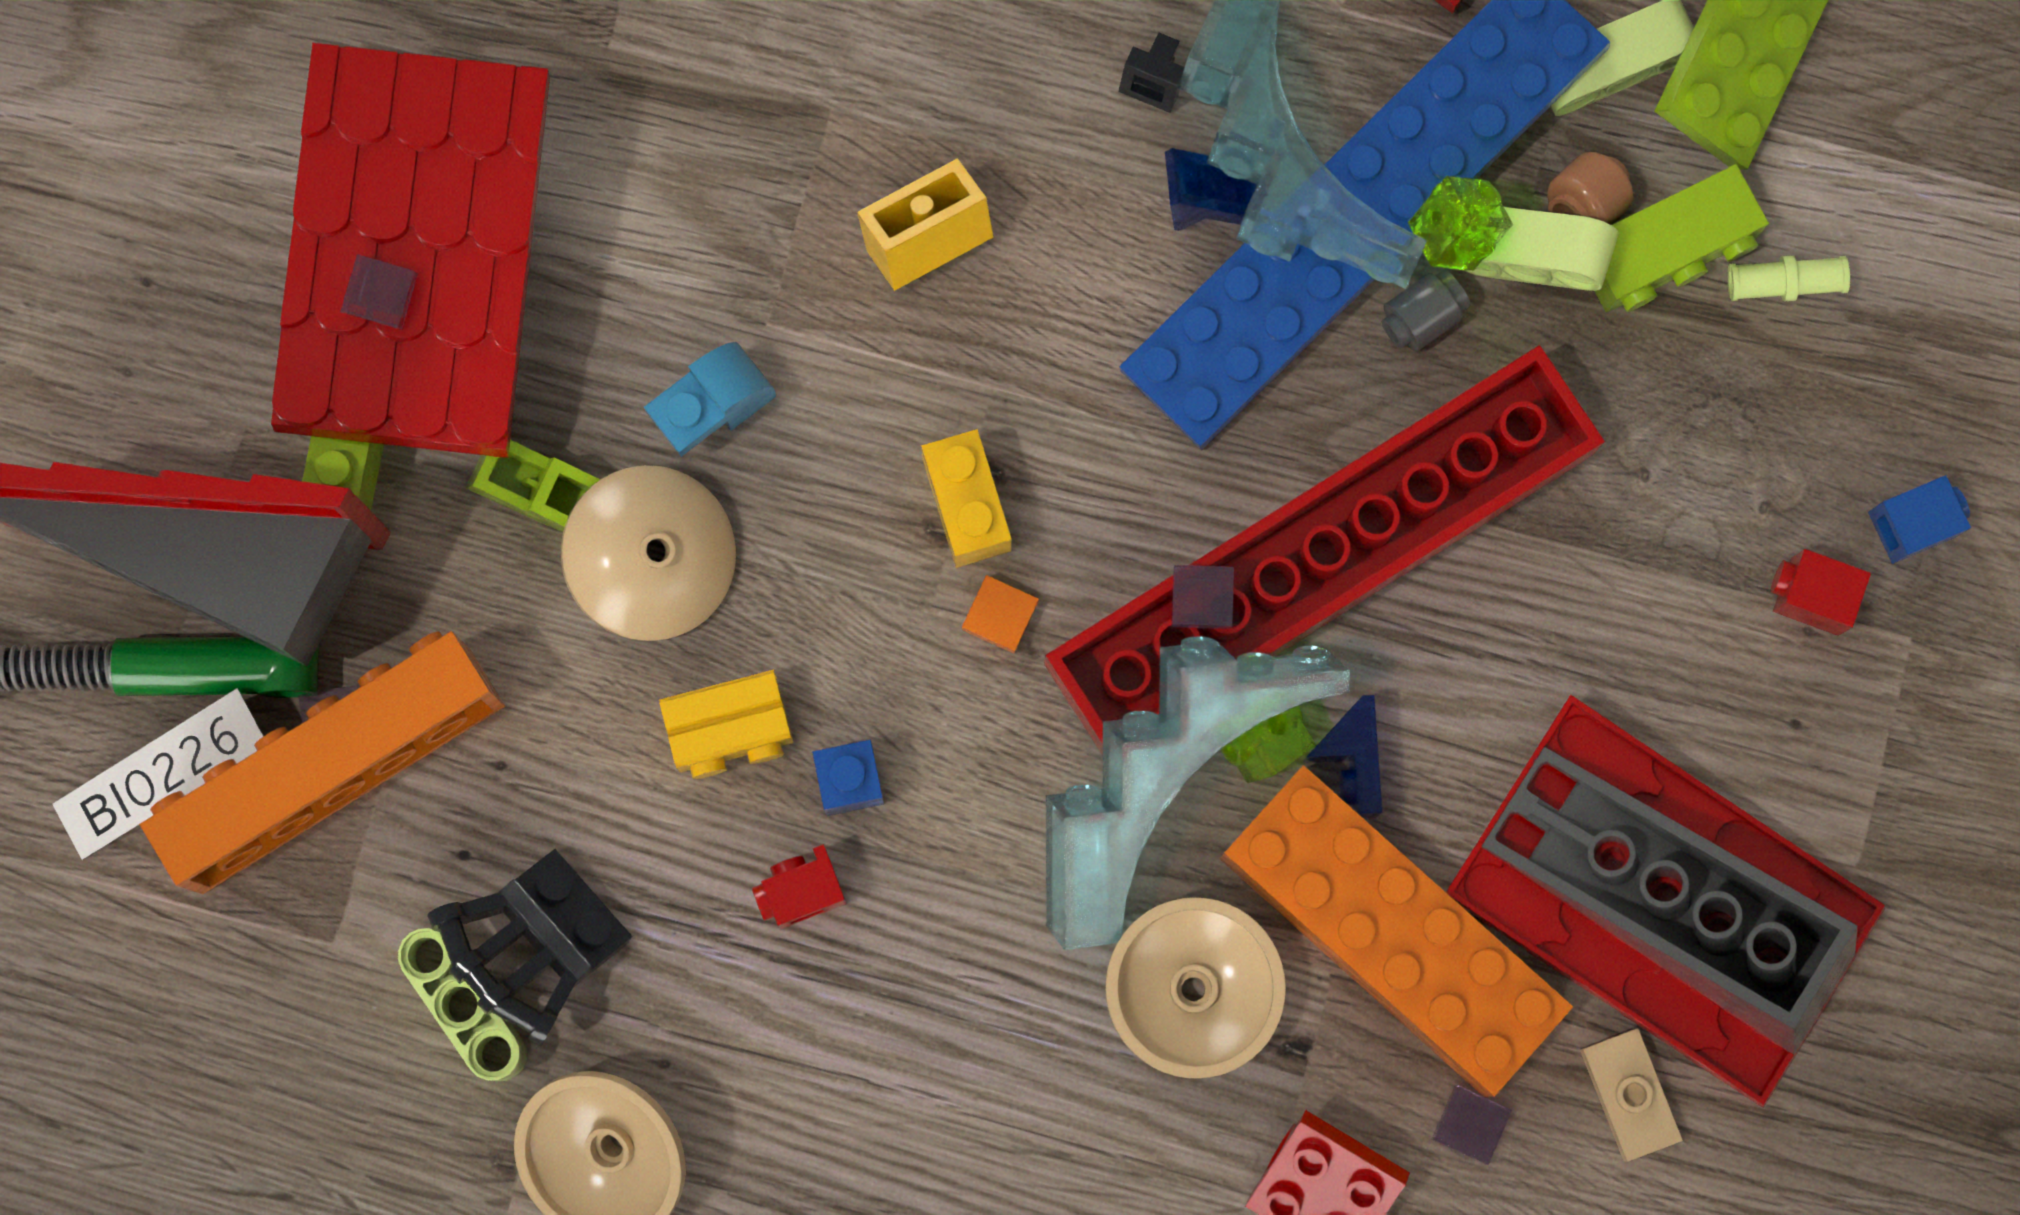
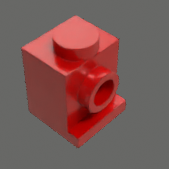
(799, 889)

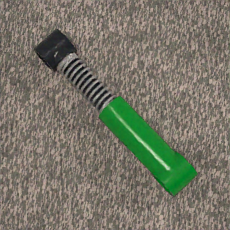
(161, 668)

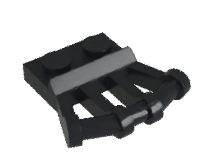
(558, 919)

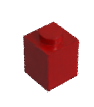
(1819, 591)

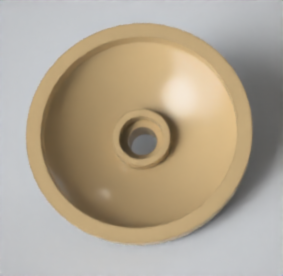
(609, 563)
(1239, 979)
(577, 1169)

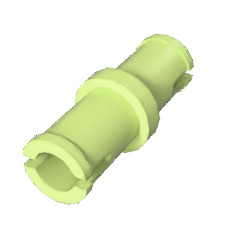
(1788, 278)

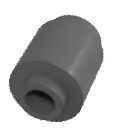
(1425, 310)

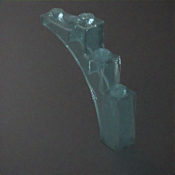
(1260, 142)
(1148, 758)

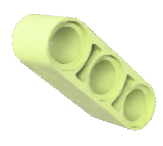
(1638, 50)
(1552, 250)
(467, 1036)

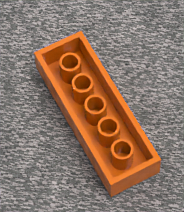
(321, 763)
(1396, 933)

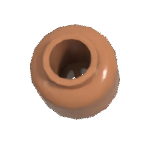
(1592, 188)

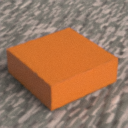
(1000, 614)

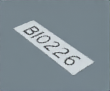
(171, 763)

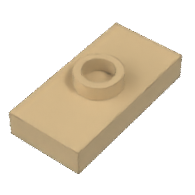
(1631, 1095)

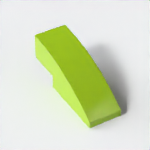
(531, 484)

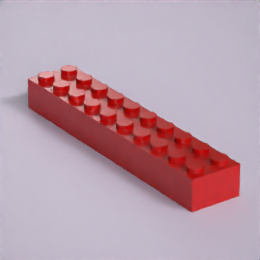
(1346, 535)

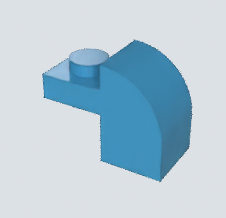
(716, 392)

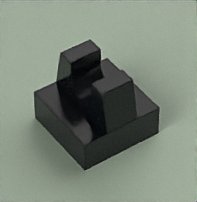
(1153, 74)

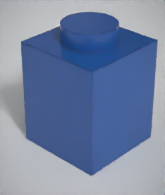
(1921, 518)
(848, 777)

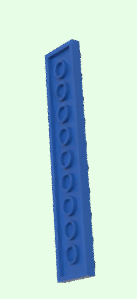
(1441, 124)

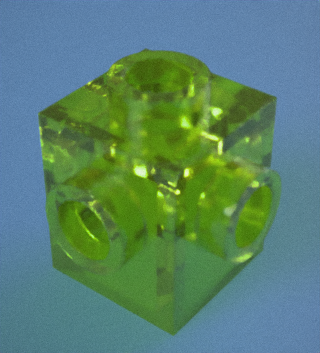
(1461, 223)
(1269, 745)

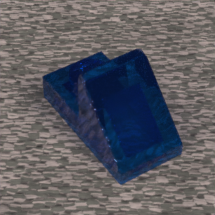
(1204, 191)
(1355, 741)

